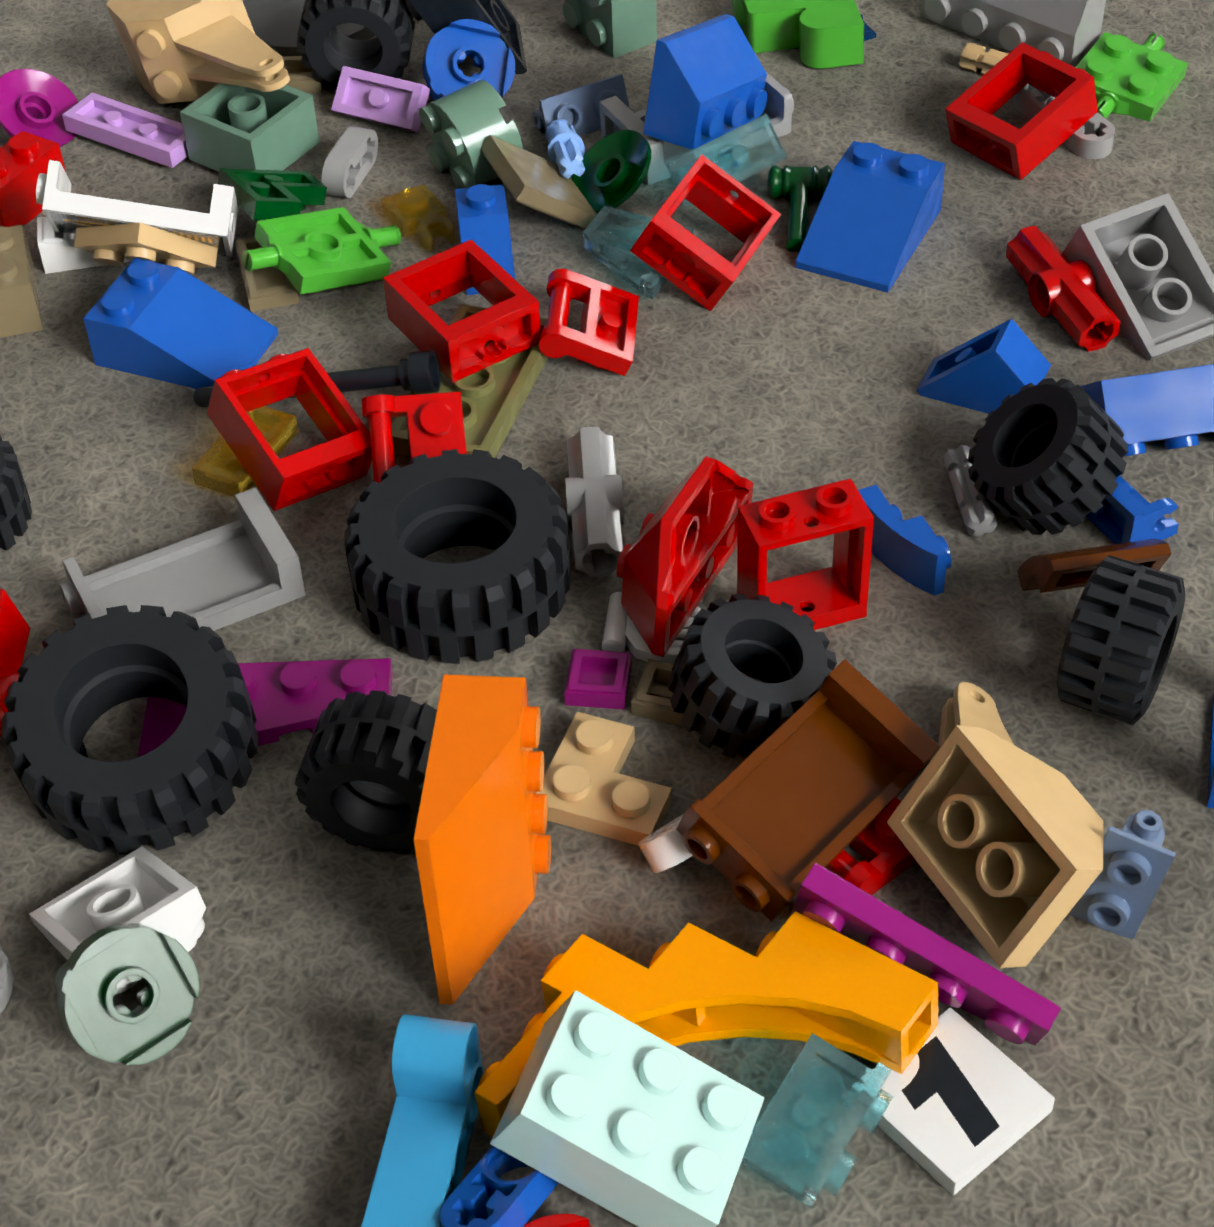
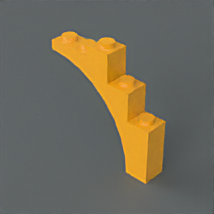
(710, 990)

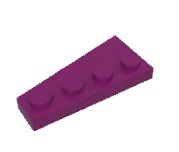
(282, 695)
(962, 979)

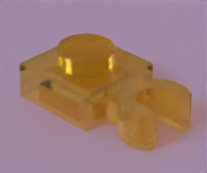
(419, 212)

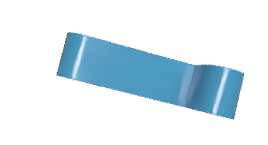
(430, 1124)

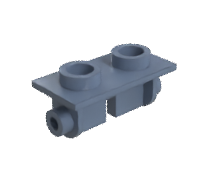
(580, 105)
(1130, 876)

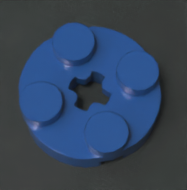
(473, 40)

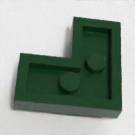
(273, 192)

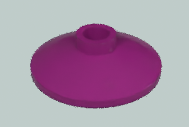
(38, 95)

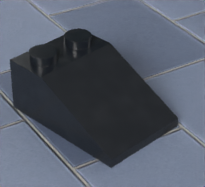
(441, 13)

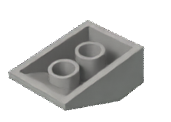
(1149, 275)

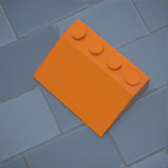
(480, 823)

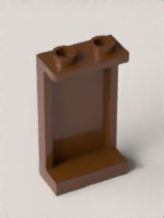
(807, 791)

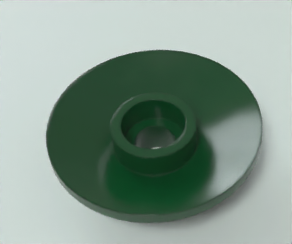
(614, 169)

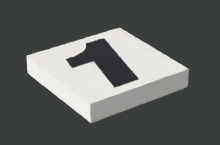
(960, 1103)

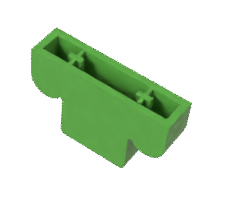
(824, 30)

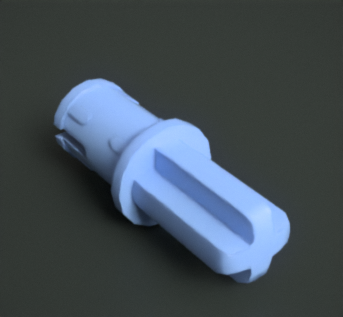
(565, 148)

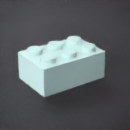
(628, 1119)

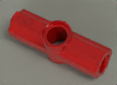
(1062, 289)

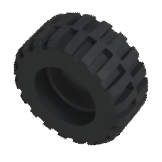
(468, 604)
(101, 667)

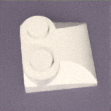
(126, 892)

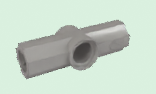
(594, 502)

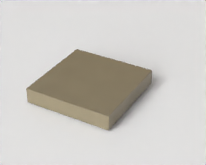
(537, 183)

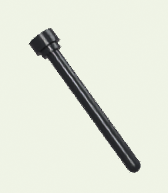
(416, 373)

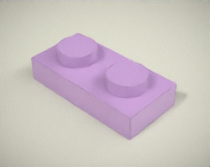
(380, 99)

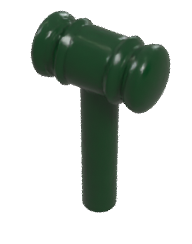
(799, 185)

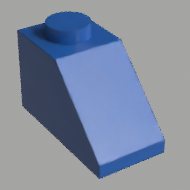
(485, 220)
(985, 369)

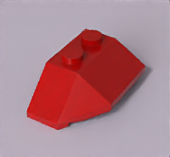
(681, 551)

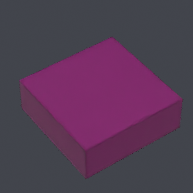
(598, 679)

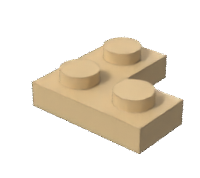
(138, 240)
(590, 792)

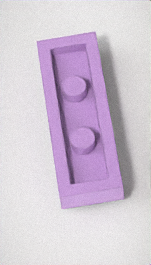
(128, 129)

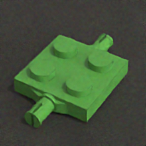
(1132, 76)
(322, 249)

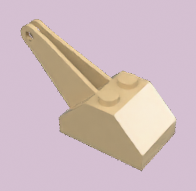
(193, 46)
(999, 832)

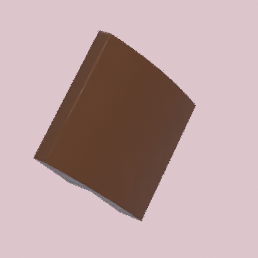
(1075, 567)

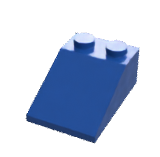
(872, 216)
(173, 327)

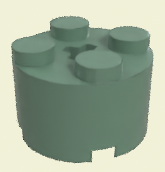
(461, 126)

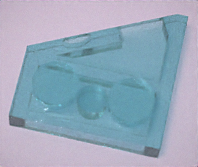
(610, 241)

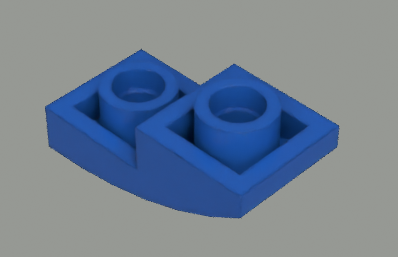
(907, 545)

